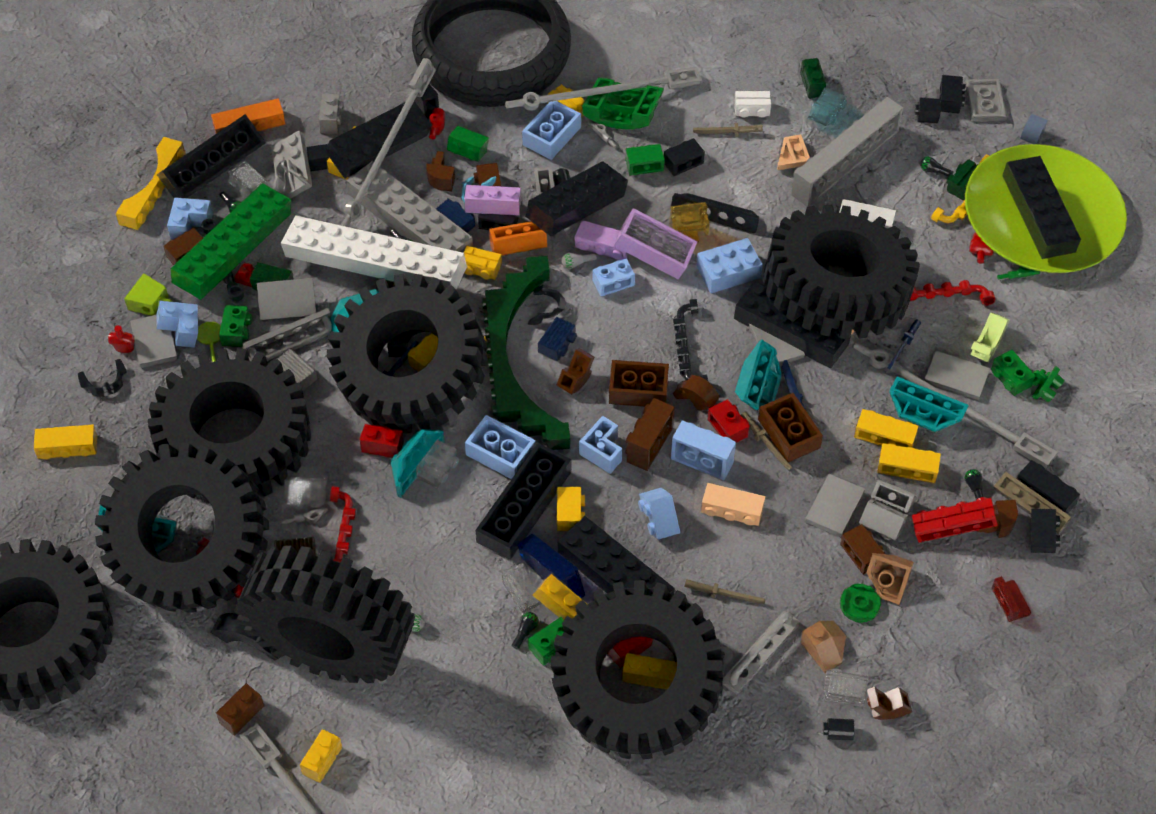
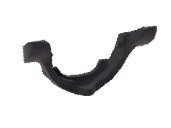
(543, 290)
(106, 389)

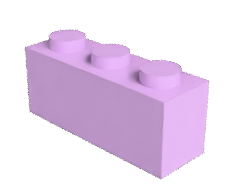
(492, 200)
(598, 240)

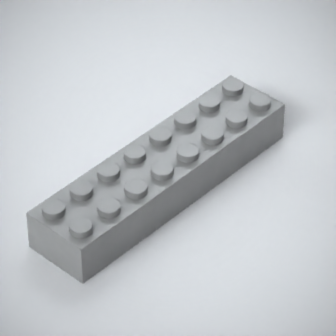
(846, 151)
(407, 211)

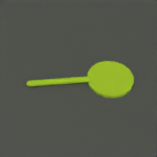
(209, 334)

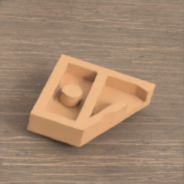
(793, 153)

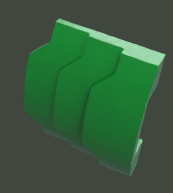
(623, 108)

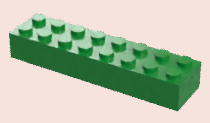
(231, 241)

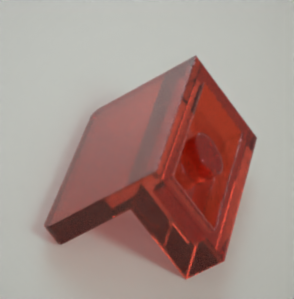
(1010, 599)

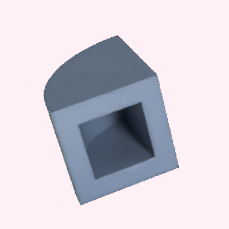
(1034, 129)

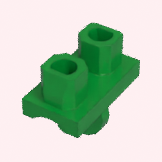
(1044, 381)

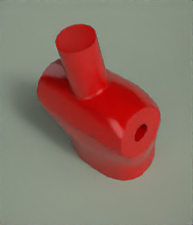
(437, 119)
(979, 248)
(121, 341)

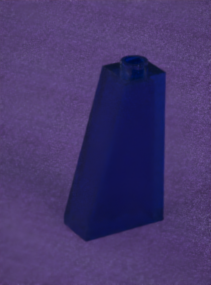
(547, 561)

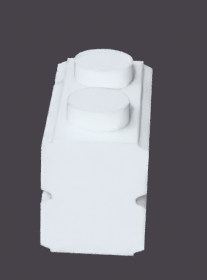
(752, 103)

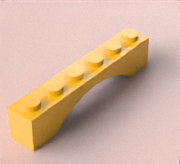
(135, 209)

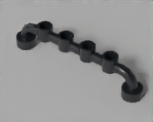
(234, 291)
(681, 338)

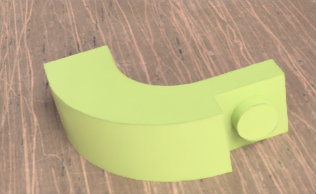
(990, 337)

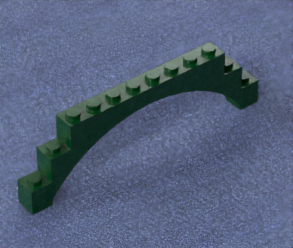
(511, 400)

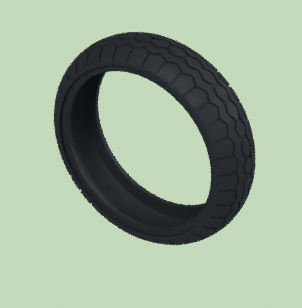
(492, 87)

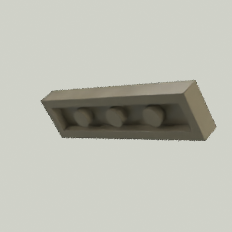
(1027, 498)

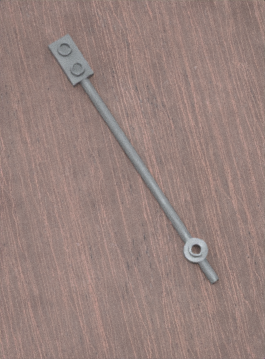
(673, 78)
(418, 85)
(1024, 445)
(268, 755)

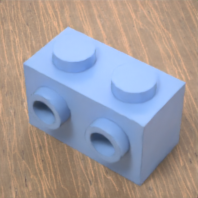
(613, 277)

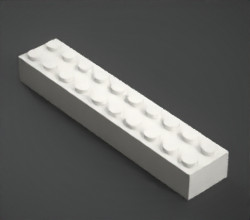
(370, 252)

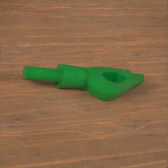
(1021, 272)

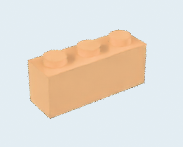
(732, 504)

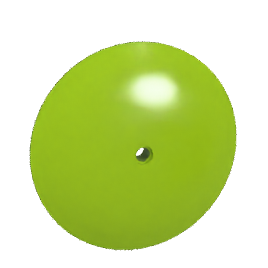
(1084, 189)

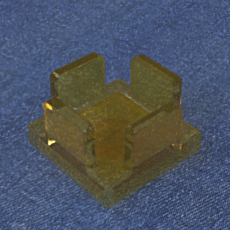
(690, 219)

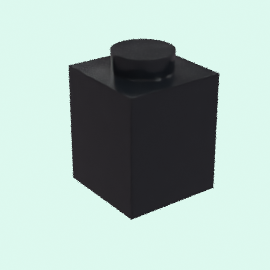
(928, 110)
(317, 157)

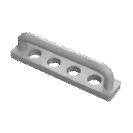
(321, 316)
(732, 679)

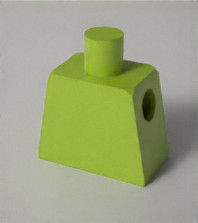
(146, 296)

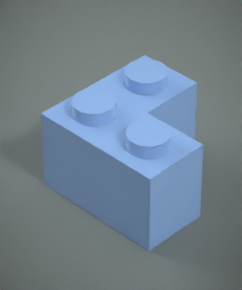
(187, 214)
(181, 319)
(599, 445)
(661, 511)

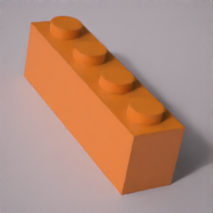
(262, 115)

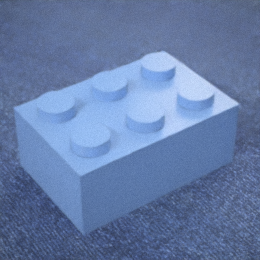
(551, 129)
(729, 265)
(499, 446)
(703, 450)

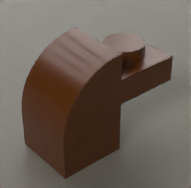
(440, 176)
(577, 374)
(699, 391)
(1006, 516)
(888, 704)

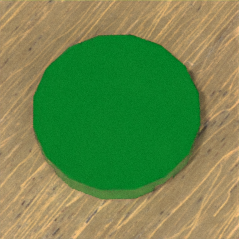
(860, 603)

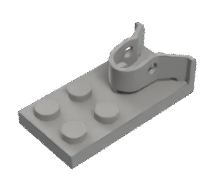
(291, 165)

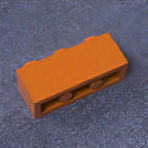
(517, 238)

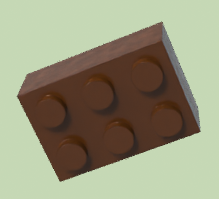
(637, 382)
(790, 427)
(649, 434)

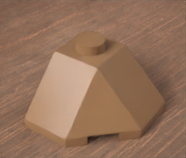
(889, 575)
(825, 644)

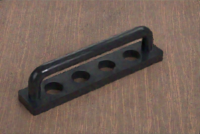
(715, 207)

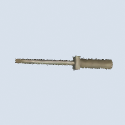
(720, 130)
(760, 434)
(715, 590)

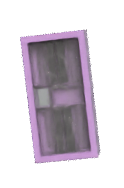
(655, 243)

